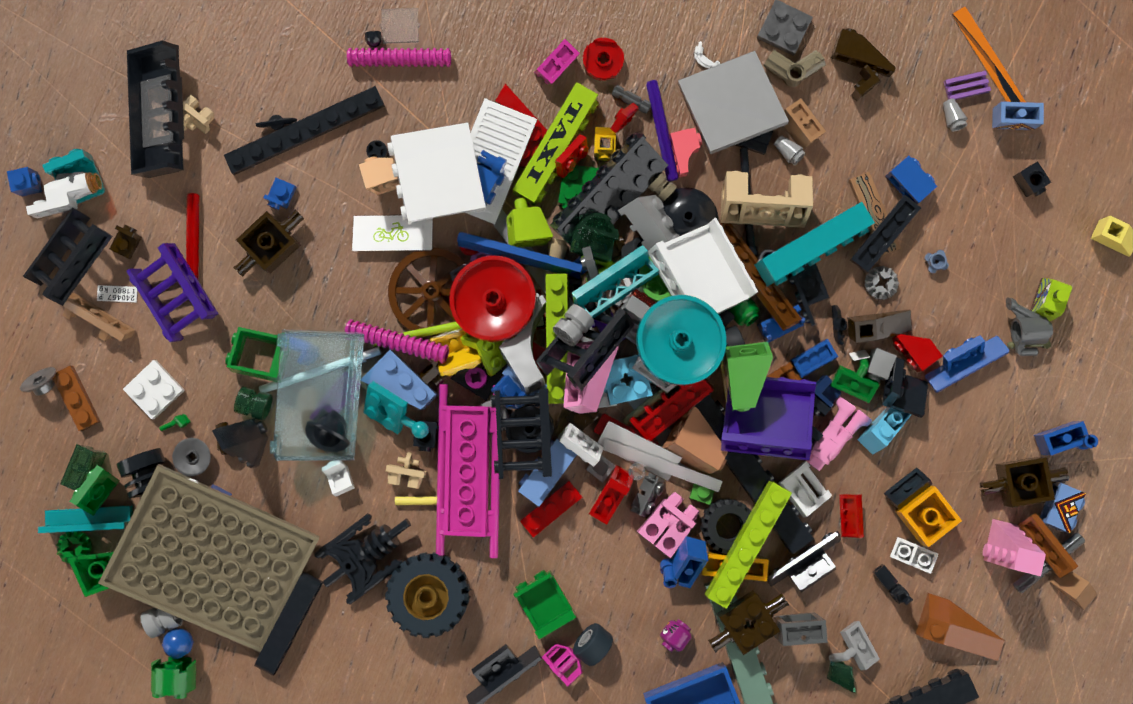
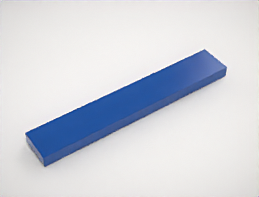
(519, 255)

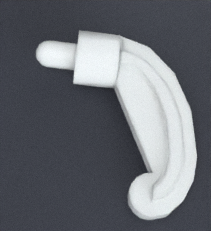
(703, 60)

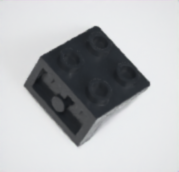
(904, 391)

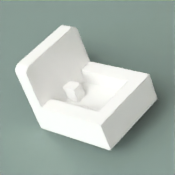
(338, 477)

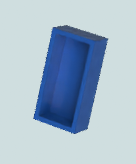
(703, 687)

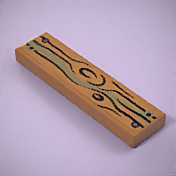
(866, 192)

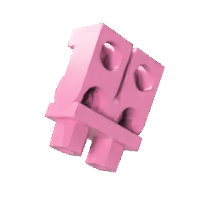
(673, 520)

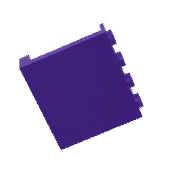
(777, 424)

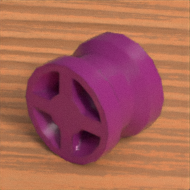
(479, 379)

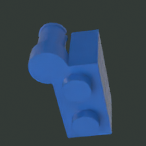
(490, 174)
(1064, 438)
(685, 563)

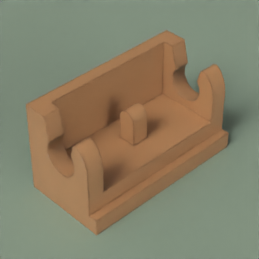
(803, 124)

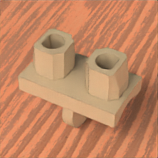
(194, 119)
(415, 475)

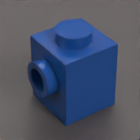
(24, 181)

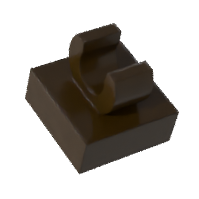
(430, 373)

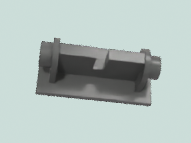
(645, 503)

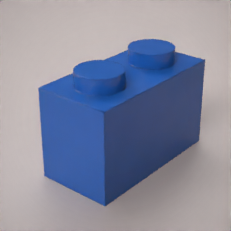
(911, 179)

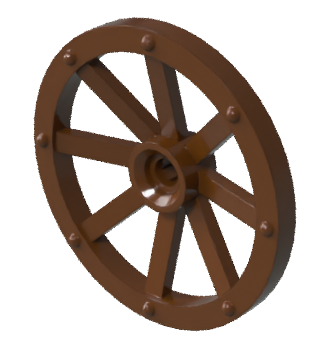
(436, 297)

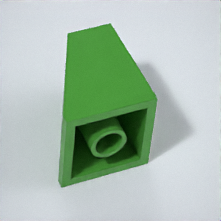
(746, 373)

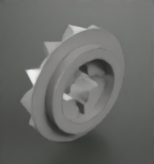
(880, 292)

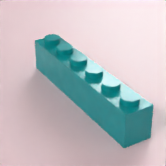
(813, 244)

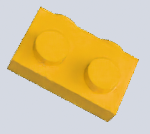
(459, 355)

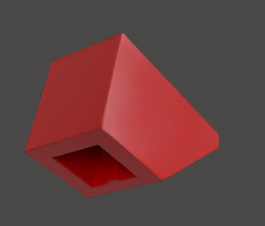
(918, 351)

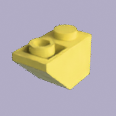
(1114, 235)

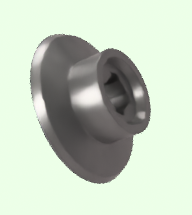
(39, 382)
(184, 463)

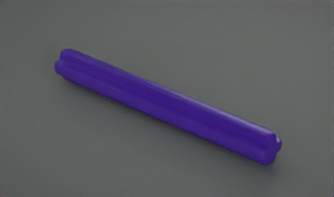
(662, 130)

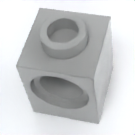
(880, 364)

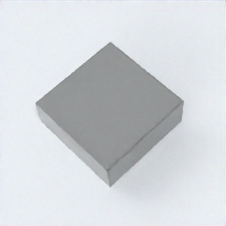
(601, 469)

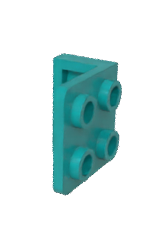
(76, 161)

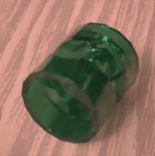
(249, 402)

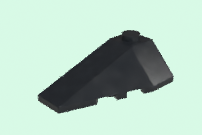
(244, 440)

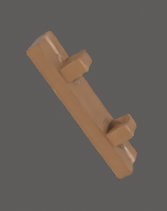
(108, 324)

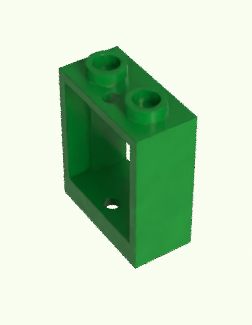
(238, 342)

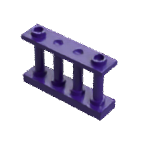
(191, 290)

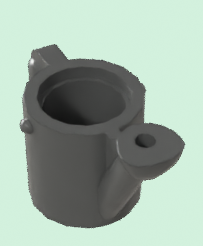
(1028, 328)

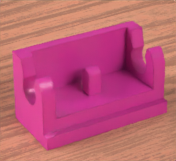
(557, 62)

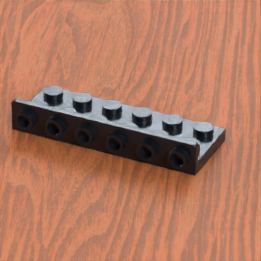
(614, 186)

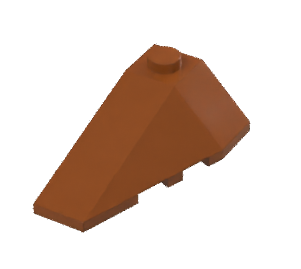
(953, 627)

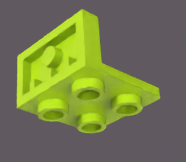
(488, 352)

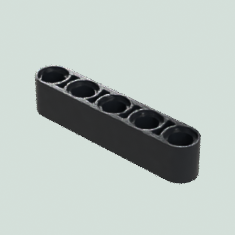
(288, 623)

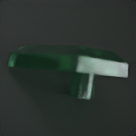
(842, 675)

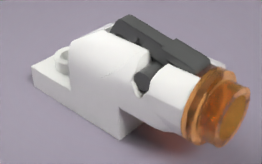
(64, 192)

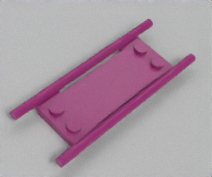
(465, 473)

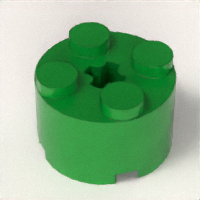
(173, 677)

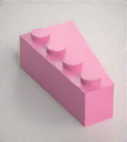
(1013, 550)

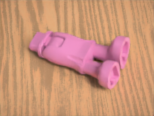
(836, 435)

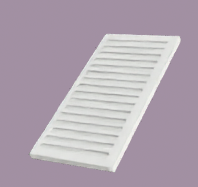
(502, 134)

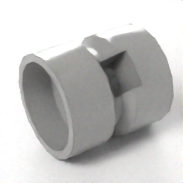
(575, 323)
(157, 621)

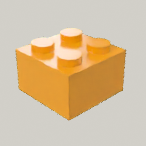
(929, 516)

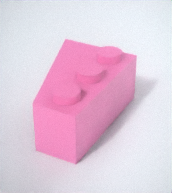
(589, 398)

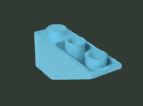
(883, 429)

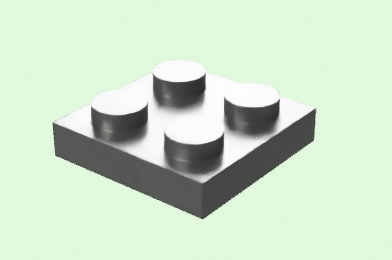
(784, 27)

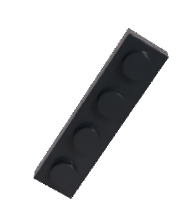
(885, 234)

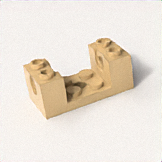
(778, 210)

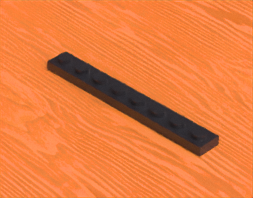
(304, 130)

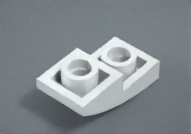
(914, 555)

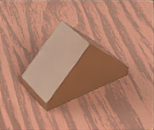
(1075, 588)

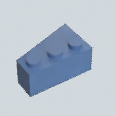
(401, 380)
(536, 486)

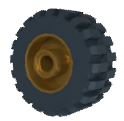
(427, 595)

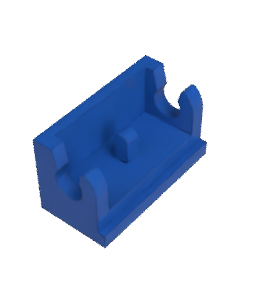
(771, 330)

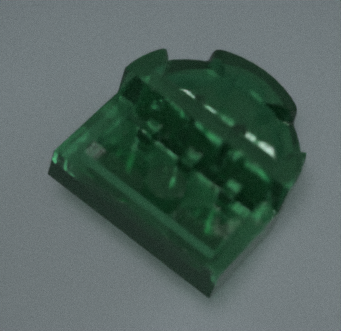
(598, 233)

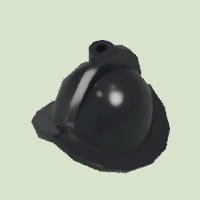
(328, 432)

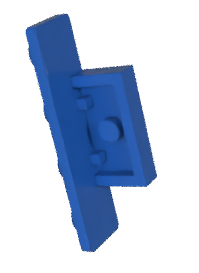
(966, 360)

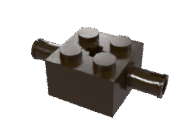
(281, 247)
(1038, 482)
(761, 626)

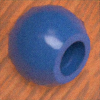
(177, 643)

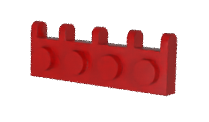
(671, 408)

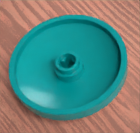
(681, 340)

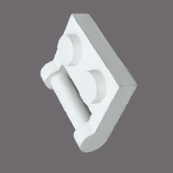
(802, 495)

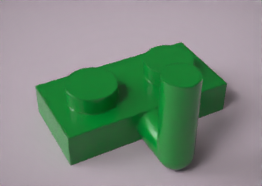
(855, 382)

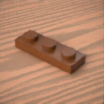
(76, 398)
(1055, 553)

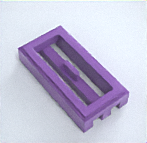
(984, 82)

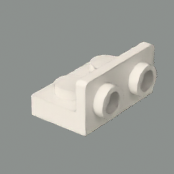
(581, 444)

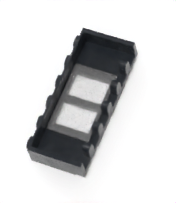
(155, 109)

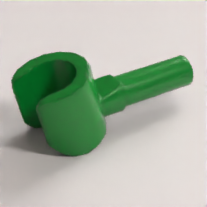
(180, 420)

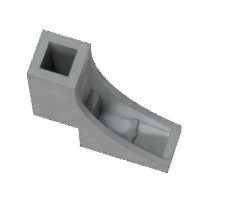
(519, 352)

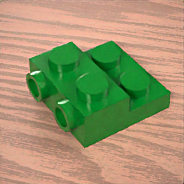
(573, 183)
(94, 490)

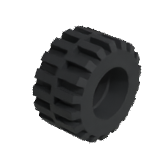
(711, 517)

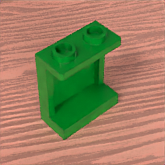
(544, 603)

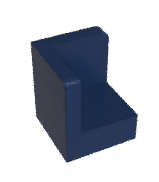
(825, 392)

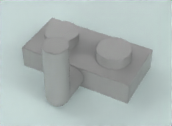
(859, 647)

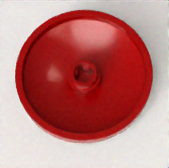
(493, 298)

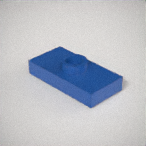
(814, 358)

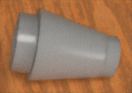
(954, 115)
(791, 151)

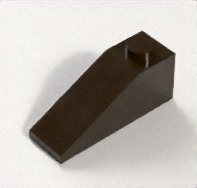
(859, 52)

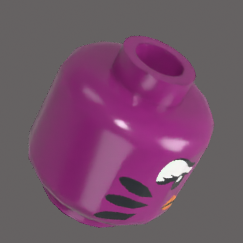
(675, 635)

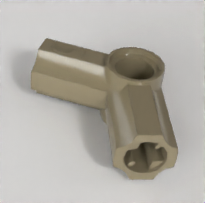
(805, 67)

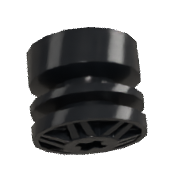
(141, 469)

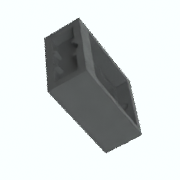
(796, 625)

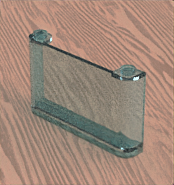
(314, 377)

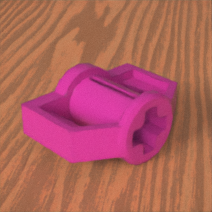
(563, 663)

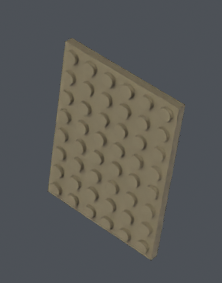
(208, 558)

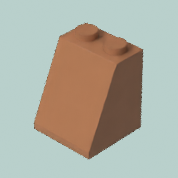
(696, 443)

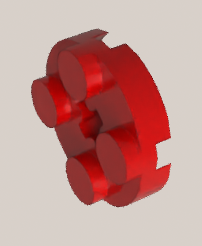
(595, 50)

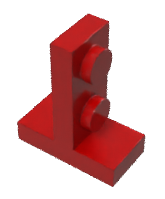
(611, 495)

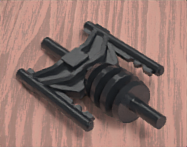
(359, 558)

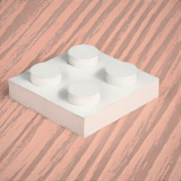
(153, 389)

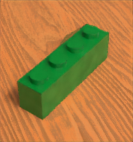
(89, 571)

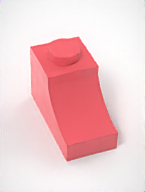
(684, 145)

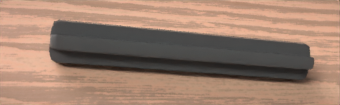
(1028, 580)

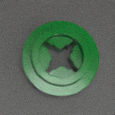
(75, 537)

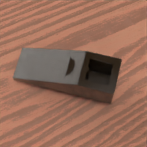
(879, 325)

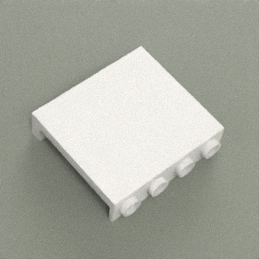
(436, 172)
(704, 267)

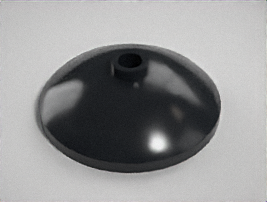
(693, 202)

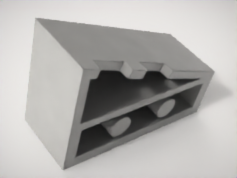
(649, 220)

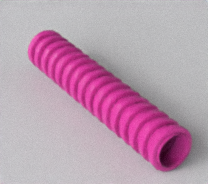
(398, 57)
(399, 341)

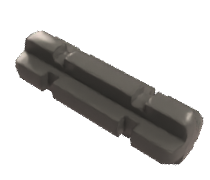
(629, 98)

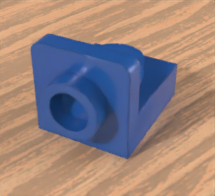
(280, 194)
(509, 388)

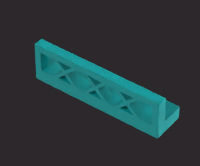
(613, 275)
(79, 520)

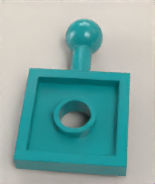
(391, 411)

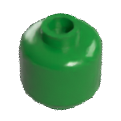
(745, 312)

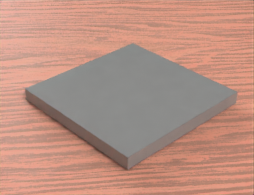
(732, 102)

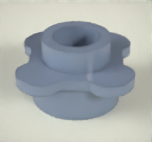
(942, 261)

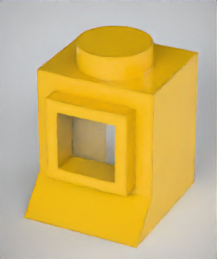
(604, 143)

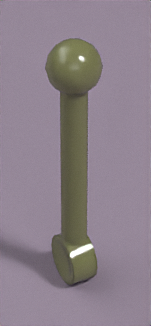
(1011, 345)

